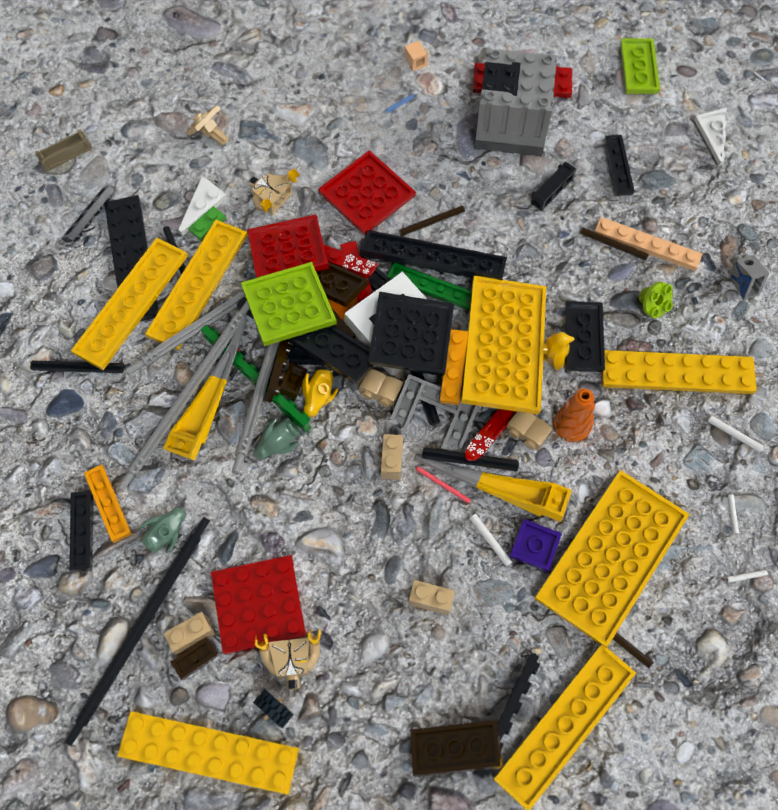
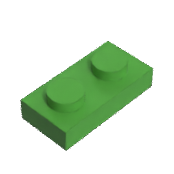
(204, 223)

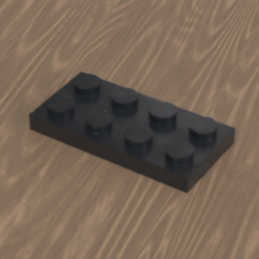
(586, 325)

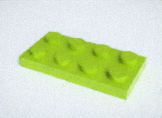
(639, 66)

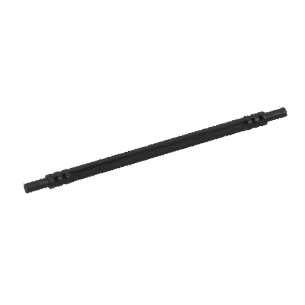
(136, 632)

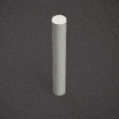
(735, 433)
(491, 540)

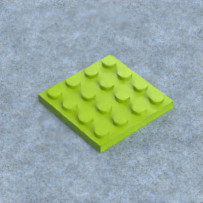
(288, 303)

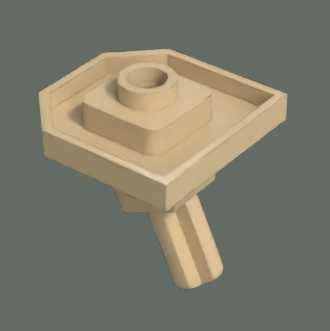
(207, 126)

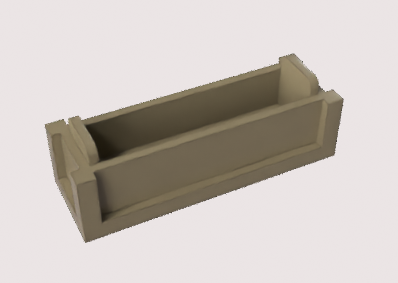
(63, 151)

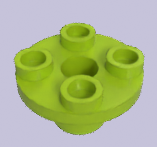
(657, 299)

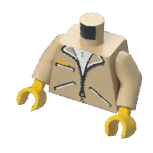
(272, 190)
(290, 657)

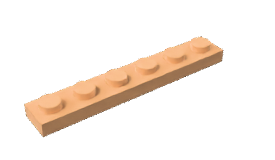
(649, 244)

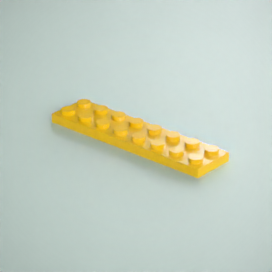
(197, 281)
(129, 303)
(679, 372)
(564, 727)
(209, 752)

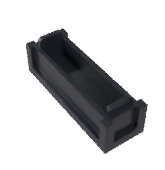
(553, 186)

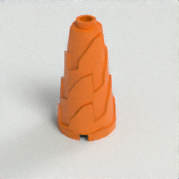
(575, 417)

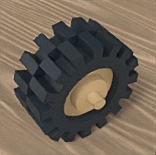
(273, 708)

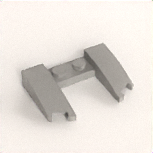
(418, 389)

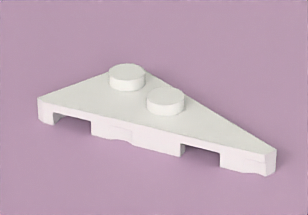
(712, 128)
(204, 198)

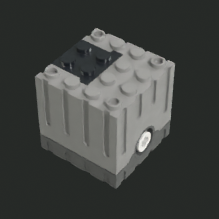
(515, 102)

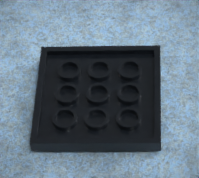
(411, 334)

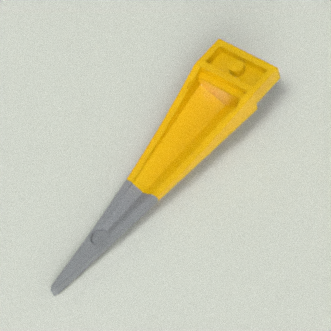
(195, 423)
(530, 495)

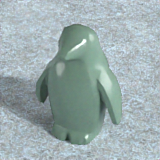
(277, 439)
(163, 530)

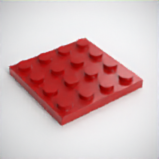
(367, 192)
(287, 245)
(257, 602)

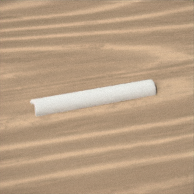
(733, 513)
(747, 576)

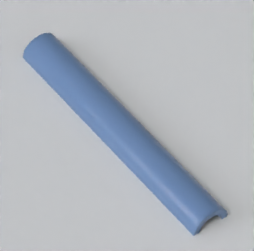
(401, 102)

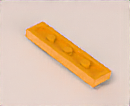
(454, 368)
(108, 503)

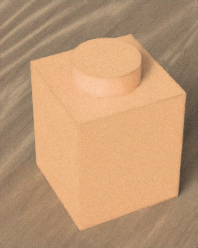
(416, 55)

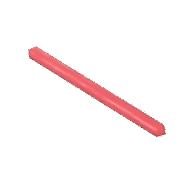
(442, 484)

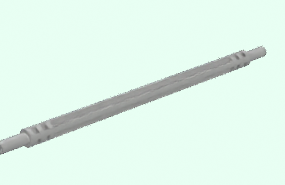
(185, 334)
(184, 396)
(255, 405)

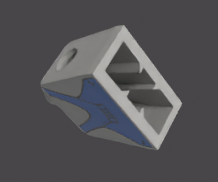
(748, 276)

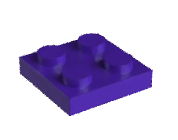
(535, 545)

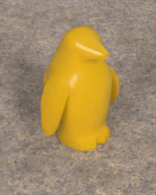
(557, 349)
(317, 391)

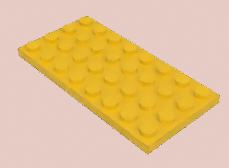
(505, 345)
(612, 558)

